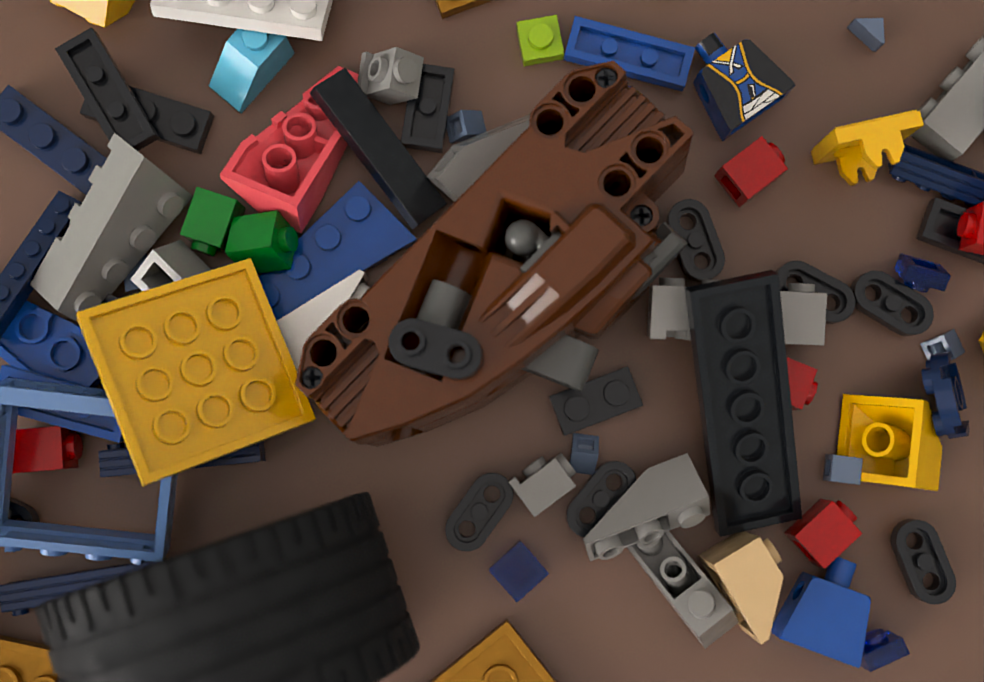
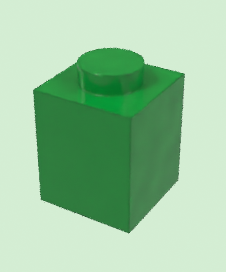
(210, 221)
(264, 239)

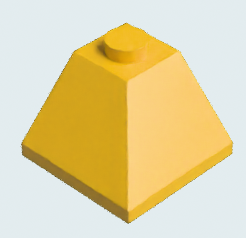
(893, 439)

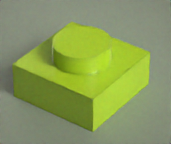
(540, 40)

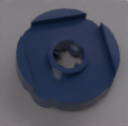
(945, 382)

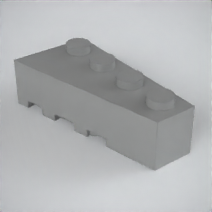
(109, 231)
(801, 311)

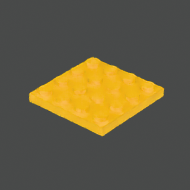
(194, 369)

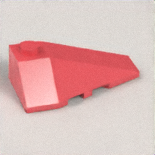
(288, 161)

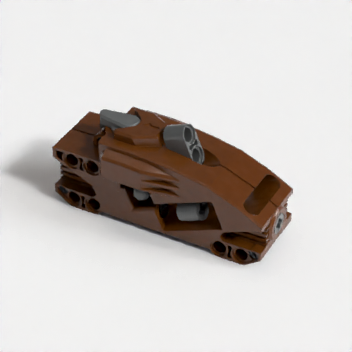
(585, 247)

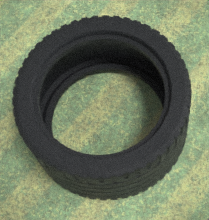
(260, 606)

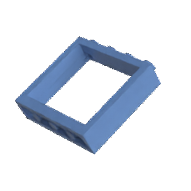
(63, 539)

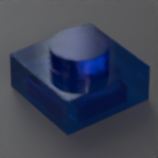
(921, 274)
(518, 571)
(882, 648)

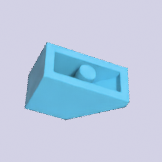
(248, 65)

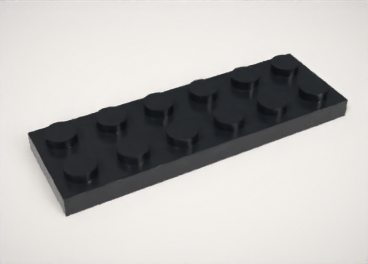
(744, 401)

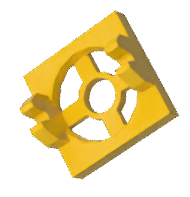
(861, 144)

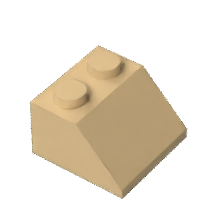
(748, 579)

